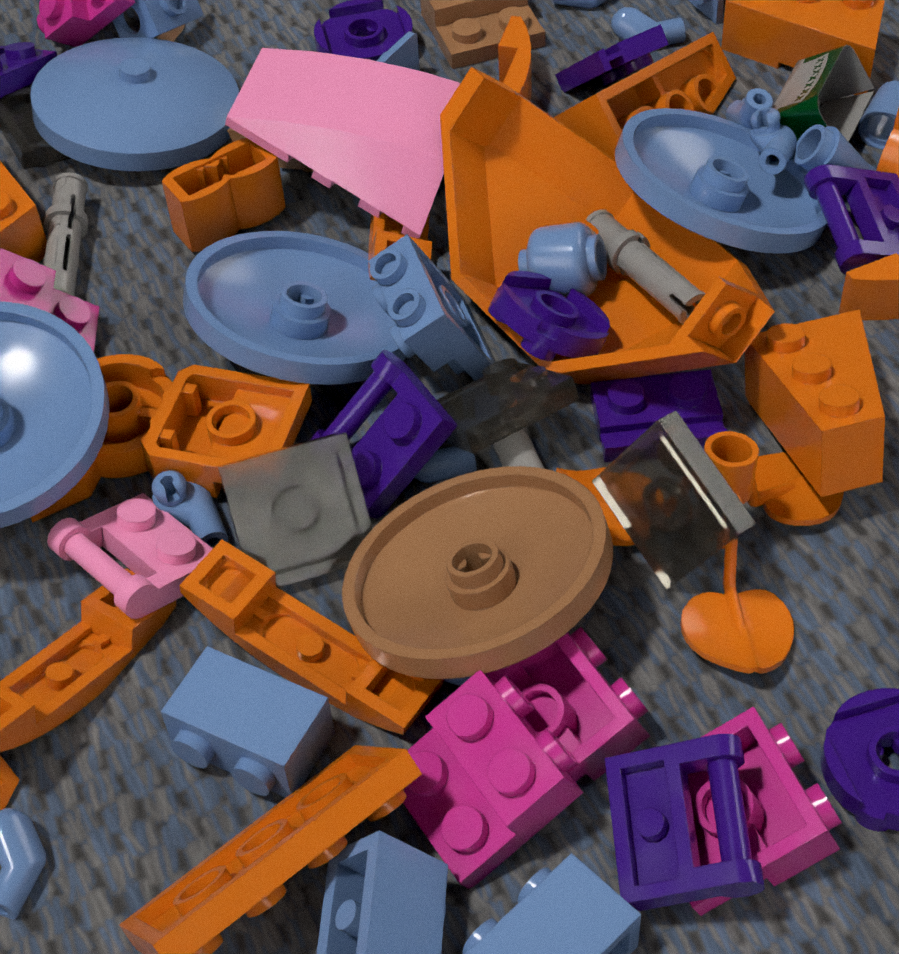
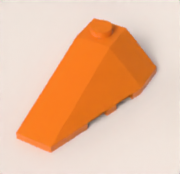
(686, 79)

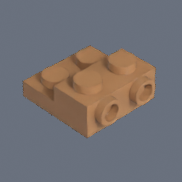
(473, 28)

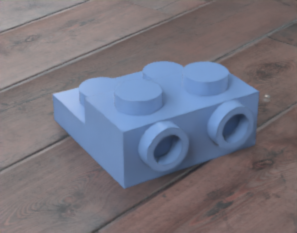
(427, 311)

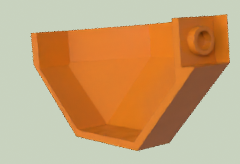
(524, 170)

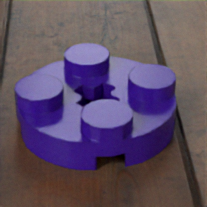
(358, 18)
(548, 319)
(854, 757)

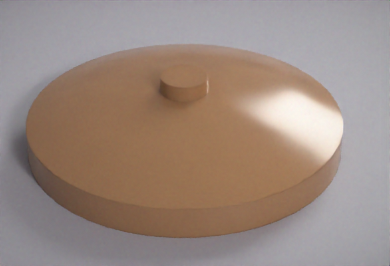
(478, 572)

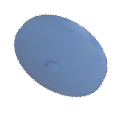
(133, 103)
(711, 182)
(289, 306)
(49, 410)

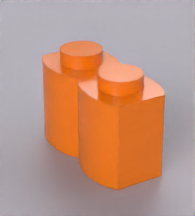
(224, 194)

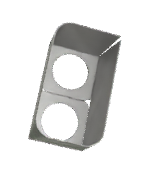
(823, 79)

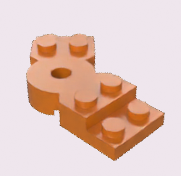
(187, 423)

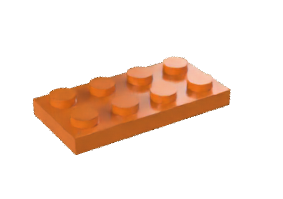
(253, 865)

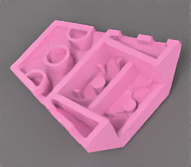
(352, 124)

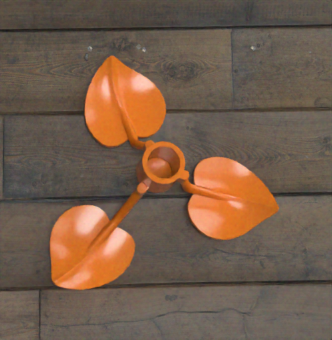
(751, 627)

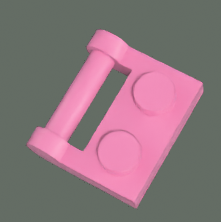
(144, 540)

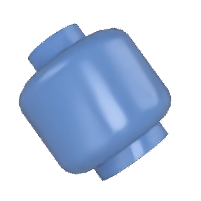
(567, 256)

